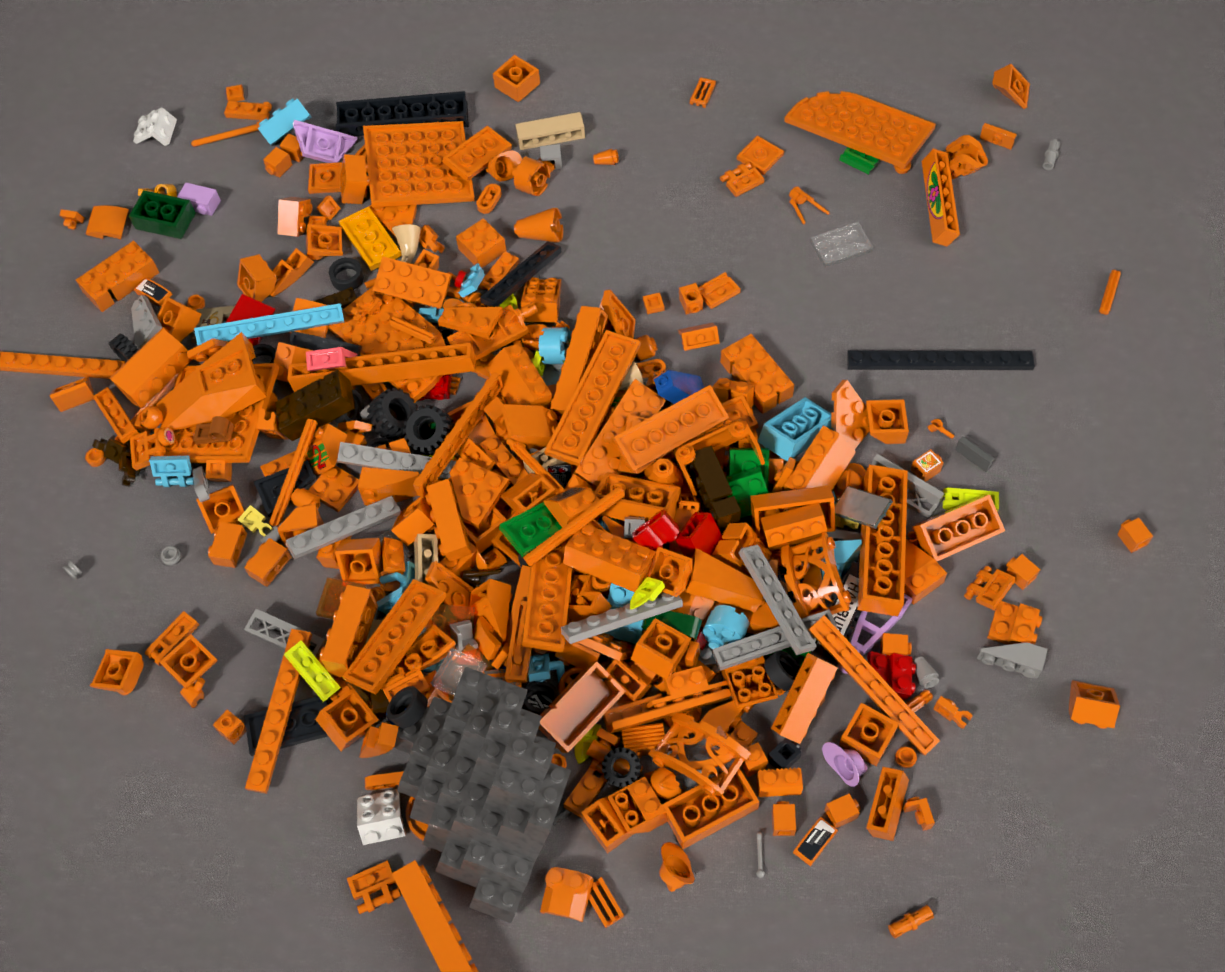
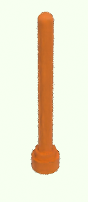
(217, 137)

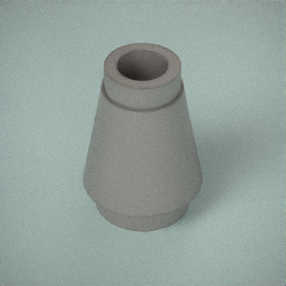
(926, 674)

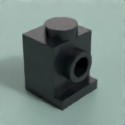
(787, 747)

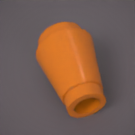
(606, 157)

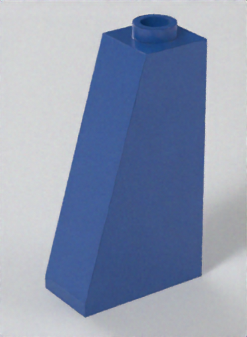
(677, 385)

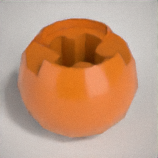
(151, 417)

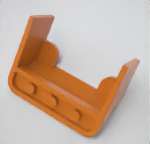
(717, 439)

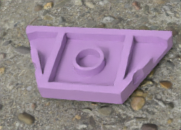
(322, 143)

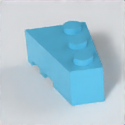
(282, 121)

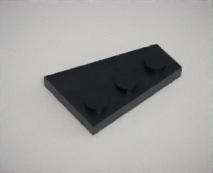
(271, 485)

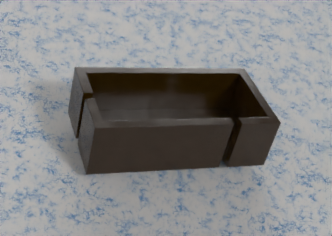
(318, 401)
(713, 488)

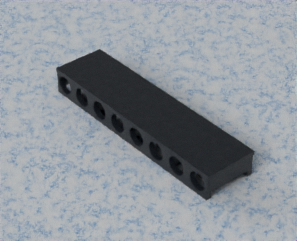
(401, 110)

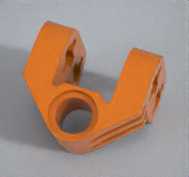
(969, 155)

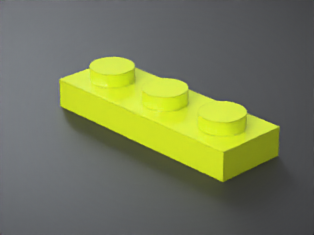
(312, 671)

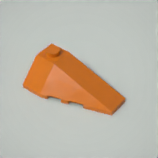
(424, 652)

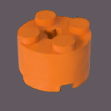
(531, 176)

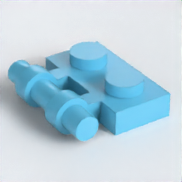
(171, 466)

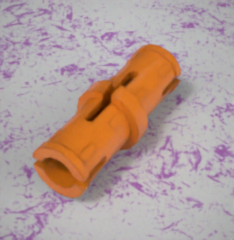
(910, 921)

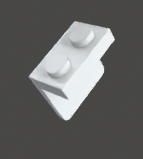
(157, 124)
(380, 817)

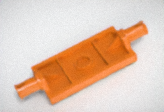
(508, 329)

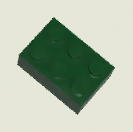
(162, 214)

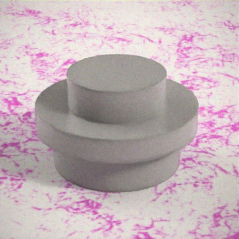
(170, 555)

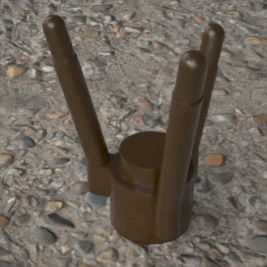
(473, 578)

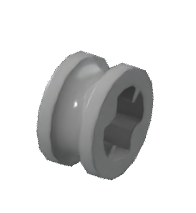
(72, 570)

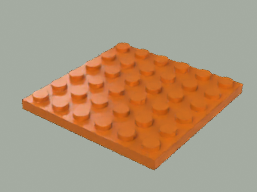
(408, 164)
(244, 432)

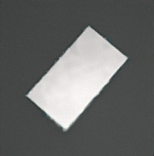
(862, 507)

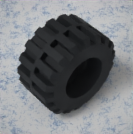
(381, 417)
(417, 423)

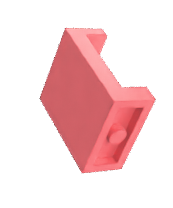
(327, 358)

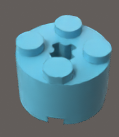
(554, 344)
(725, 626)

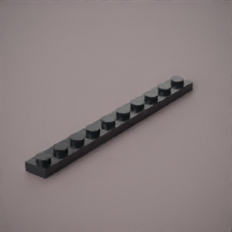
(939, 360)

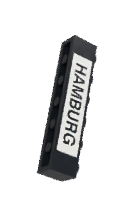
(843, 619)

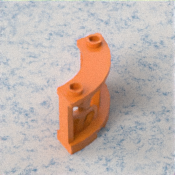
(794, 557)
(681, 729)

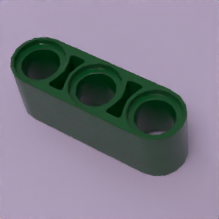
(681, 622)

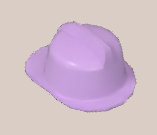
(845, 762)

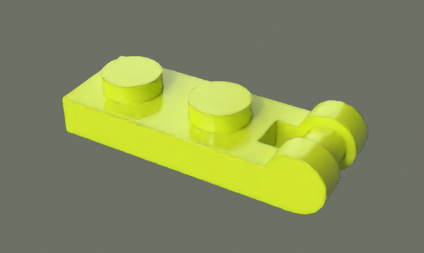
(966, 495)

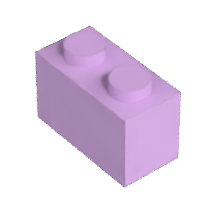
(202, 198)

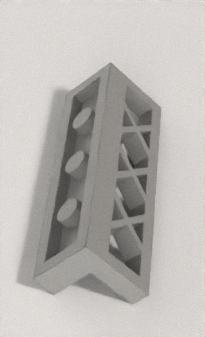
(916, 486)
(271, 622)

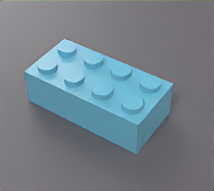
(794, 428)

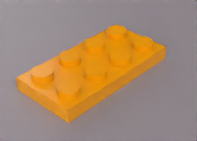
(369, 237)

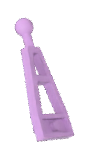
(874, 630)

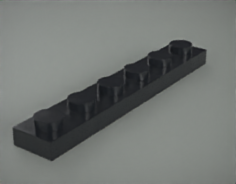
(520, 275)

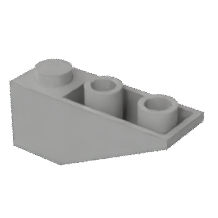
(1020, 657)

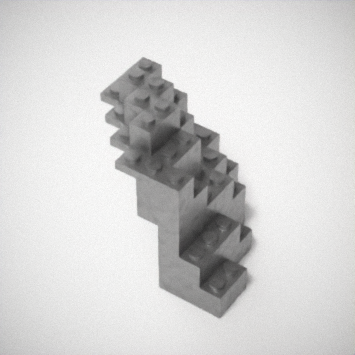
(483, 788)

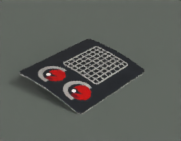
(562, 472)

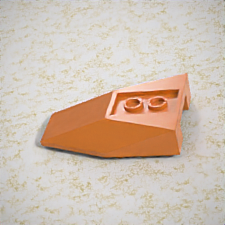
(215, 388)

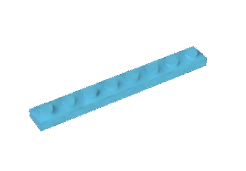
(272, 324)

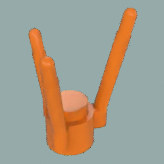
(798, 196)

